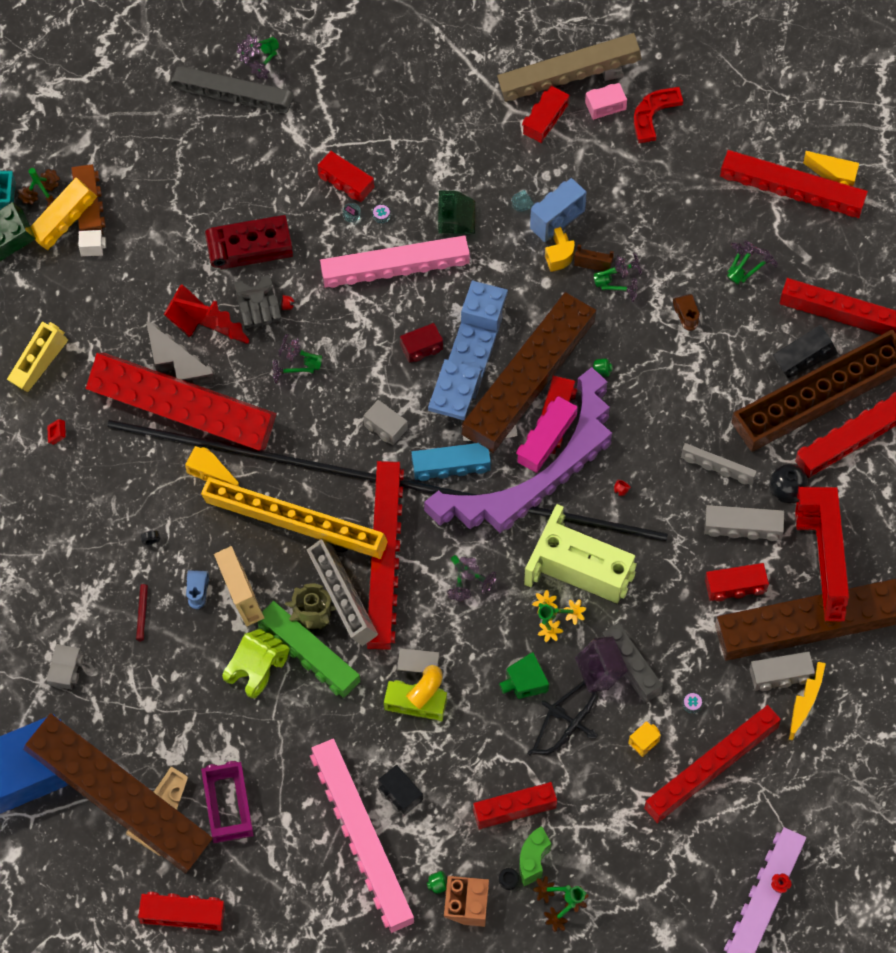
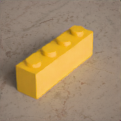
(62, 213)

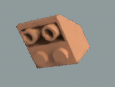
(466, 900)

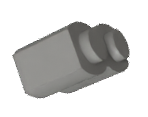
(65, 666)

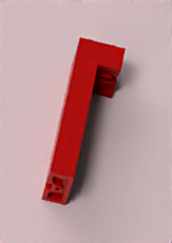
(820, 511)

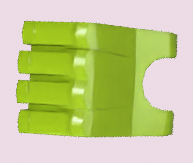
(254, 658)

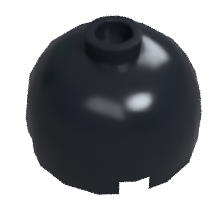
(786, 481)

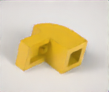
(562, 253)

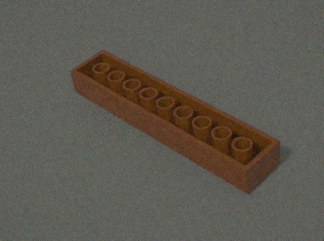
(528, 372)
(817, 392)
(803, 621)
(117, 793)

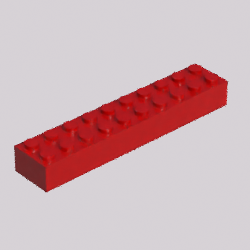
(181, 401)

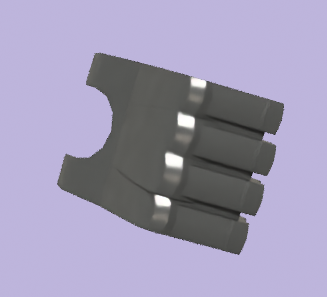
(257, 303)

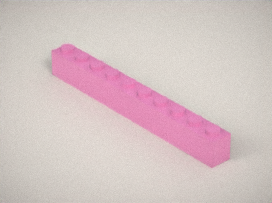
(362, 836)

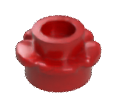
(777, 886)

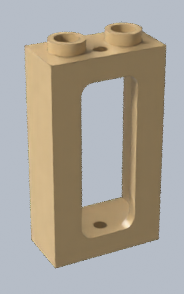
(239, 586)

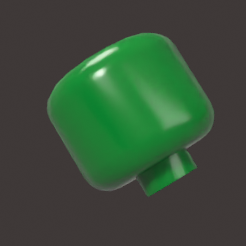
(603, 367)
(437, 882)

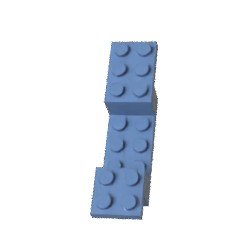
(467, 362)

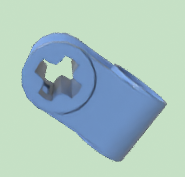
(197, 588)

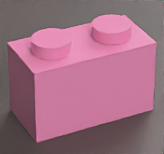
(606, 101)

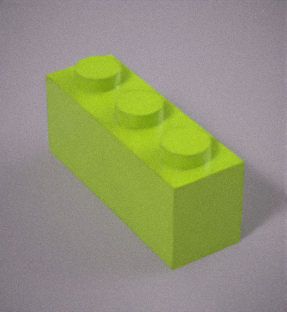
(396, 701)

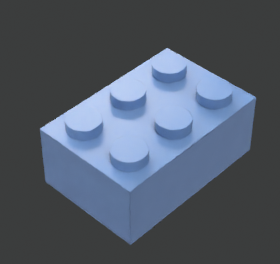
(557, 209)

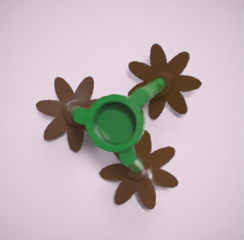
(573, 896)

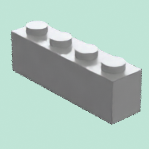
(744, 522)

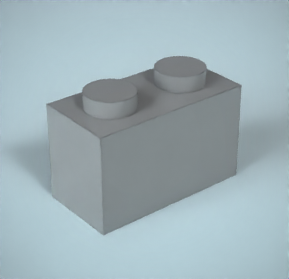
(385, 422)

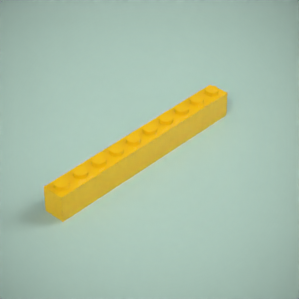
(294, 518)

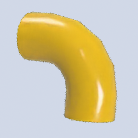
(426, 686)

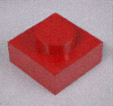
(56, 431)

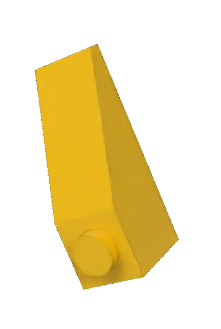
(832, 168)
(204, 464)

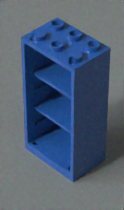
(21, 774)

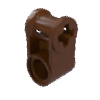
(687, 311)

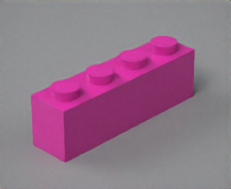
(547, 434)

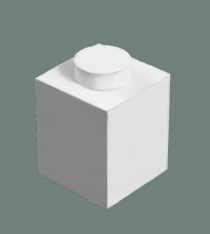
(91, 243)

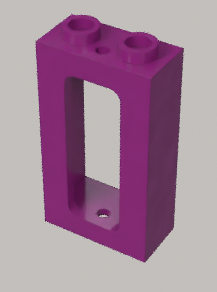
(210, 775)

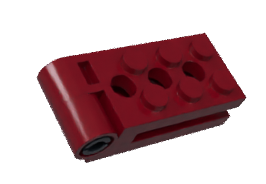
(249, 242)

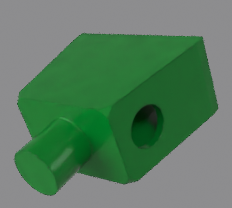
(525, 678)

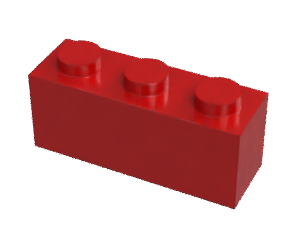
(545, 114)
(345, 176)
(736, 582)

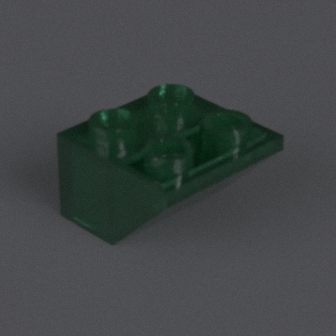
(456, 213)

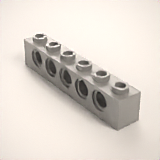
(342, 592)

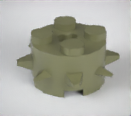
(311, 606)

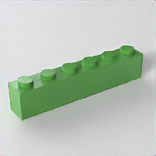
(309, 650)

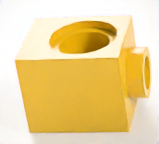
(645, 738)

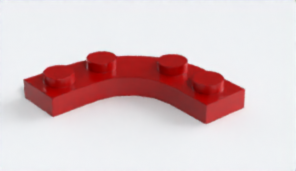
(649, 106)

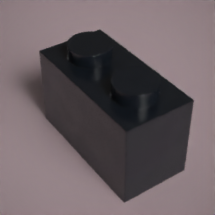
(400, 790)

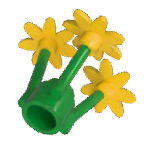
(549, 610)

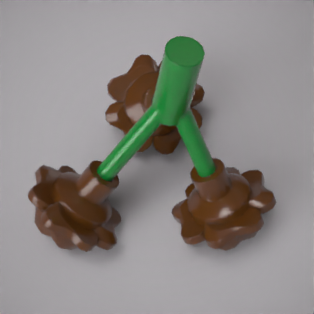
(48, 180)

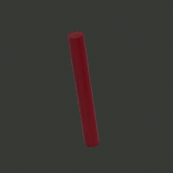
(141, 612)

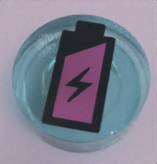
(351, 212)

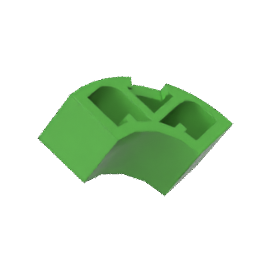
(532, 854)

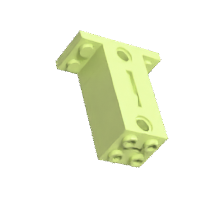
(580, 561)

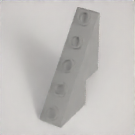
(175, 357)

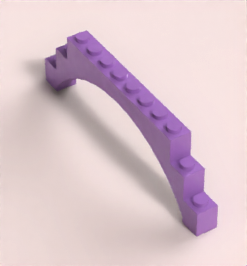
(513, 503)

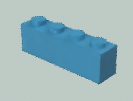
(450, 461)

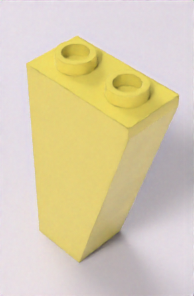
(37, 356)

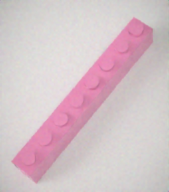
(395, 261)

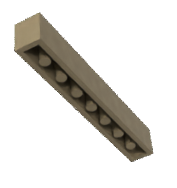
(569, 67)

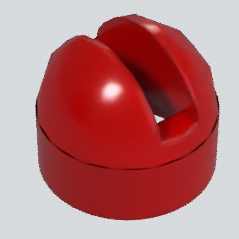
(285, 303)
(621, 487)

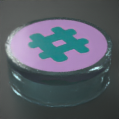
(381, 213)
(692, 702)

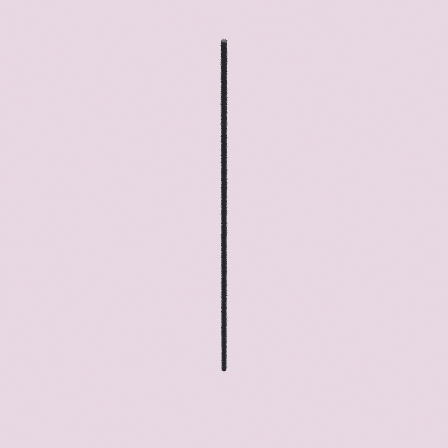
(366, 475)

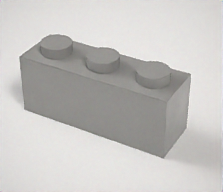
(781, 671)

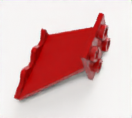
(188, 311)

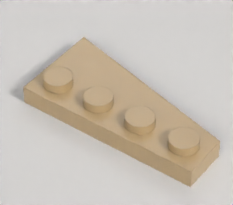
(171, 791)

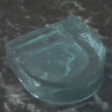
(521, 201)

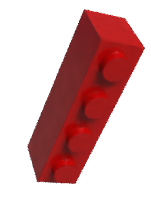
(563, 388)
(515, 805)
(181, 911)

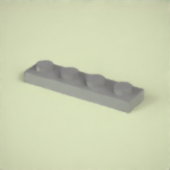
(716, 463)

